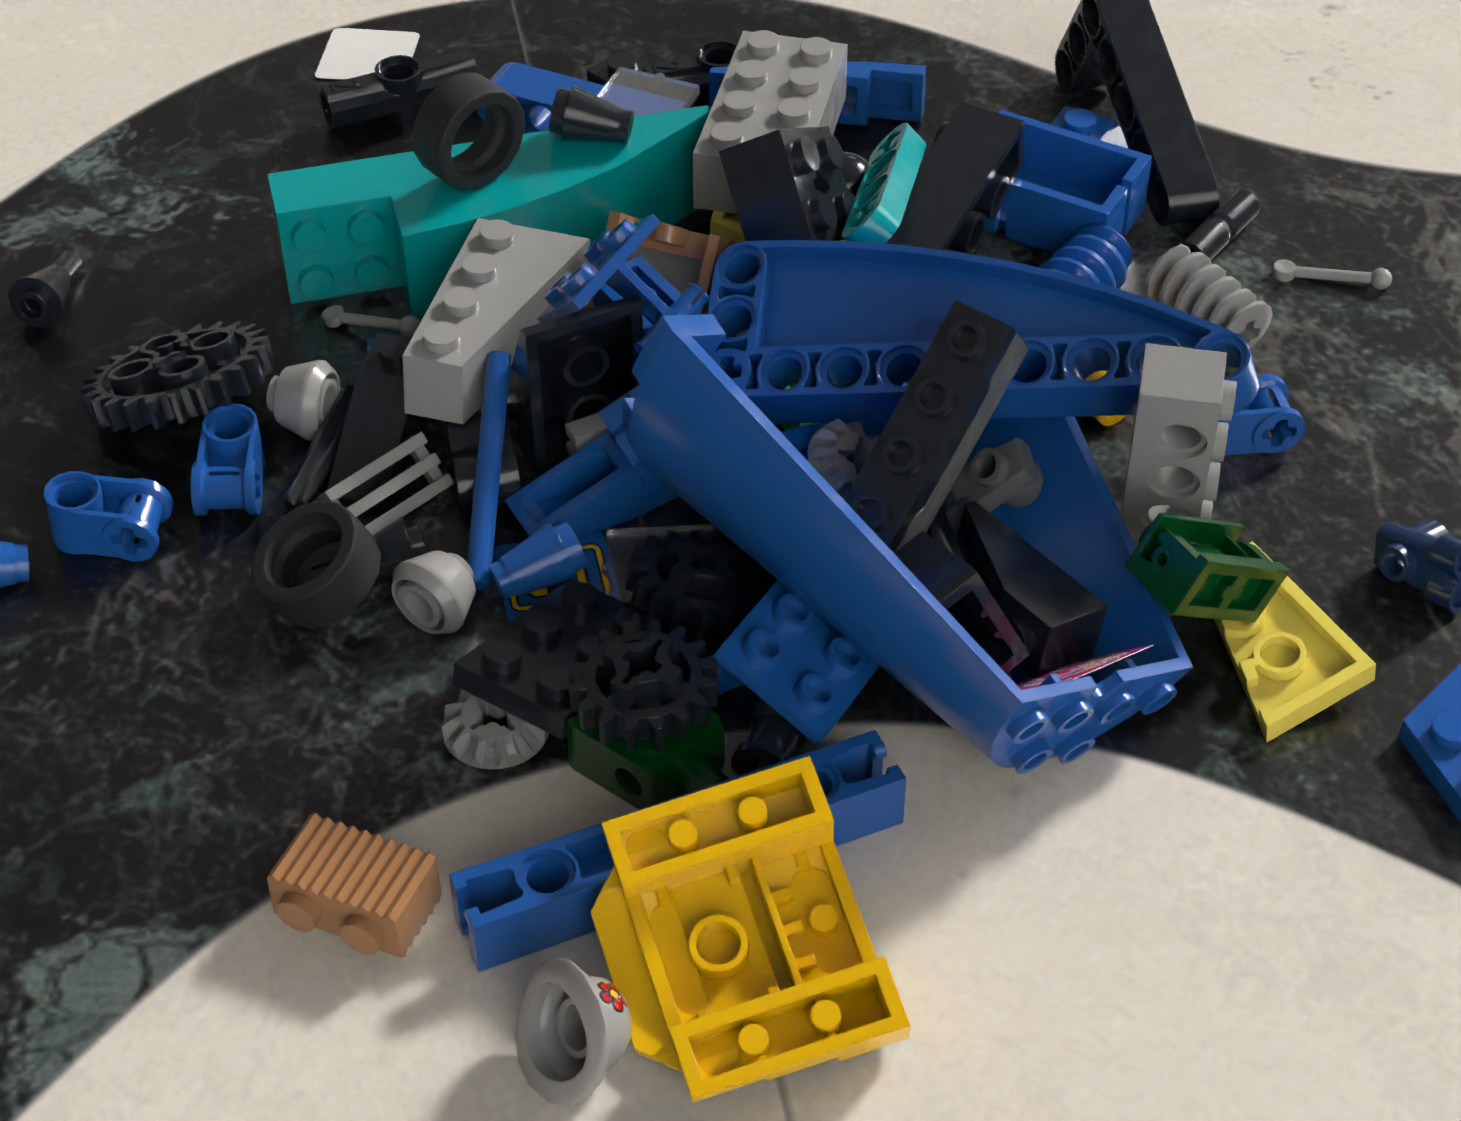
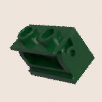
(1202, 570)

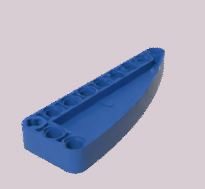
(875, 308)

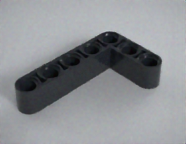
(1125, 51)

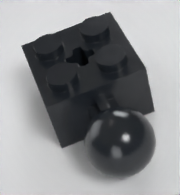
(793, 184)

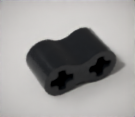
(463, 451)

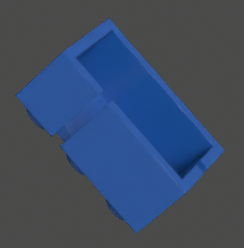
(1070, 184)

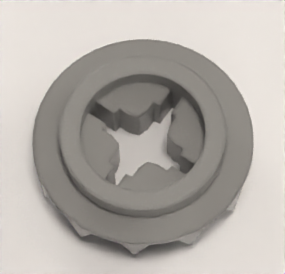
(830, 448)
(491, 744)

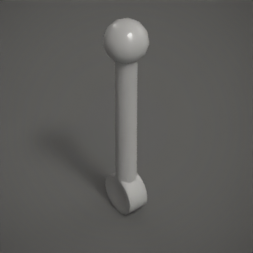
(1286, 270)
(335, 316)

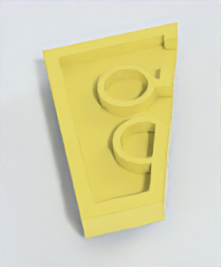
(1293, 660)

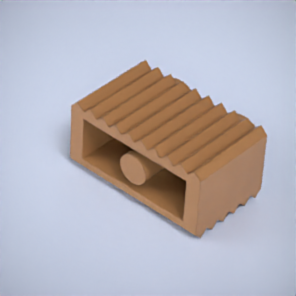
(354, 886)

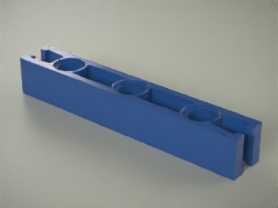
(550, 888)

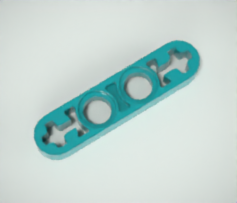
(885, 187)

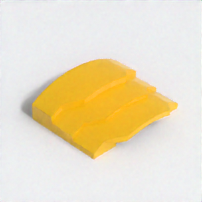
(742, 935)

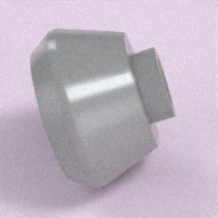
(303, 396)
(434, 591)

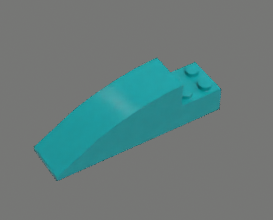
(401, 225)

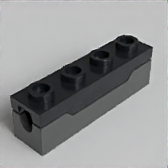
(936, 424)

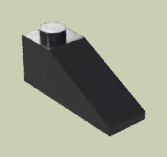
(376, 420)
(1042, 602)

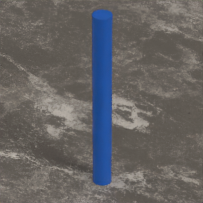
(488, 467)

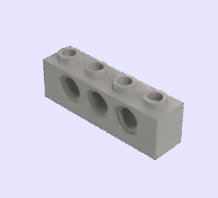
(1177, 435)

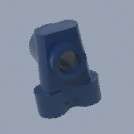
(1424, 558)

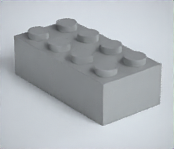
(767, 88)

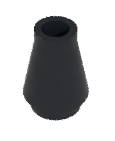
(586, 117)

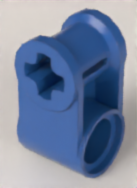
(1249, 425)
(228, 462)
(101, 514)

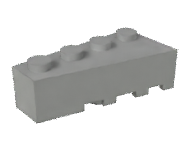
(480, 309)

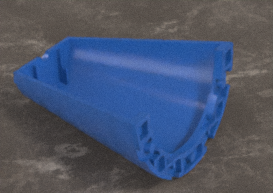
(767, 498)

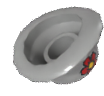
(570, 1031)

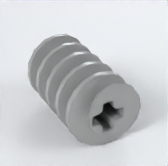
(1204, 290)

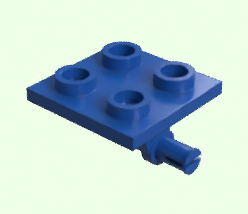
(607, 267)
(794, 663)

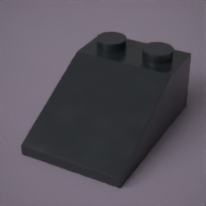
(568, 373)

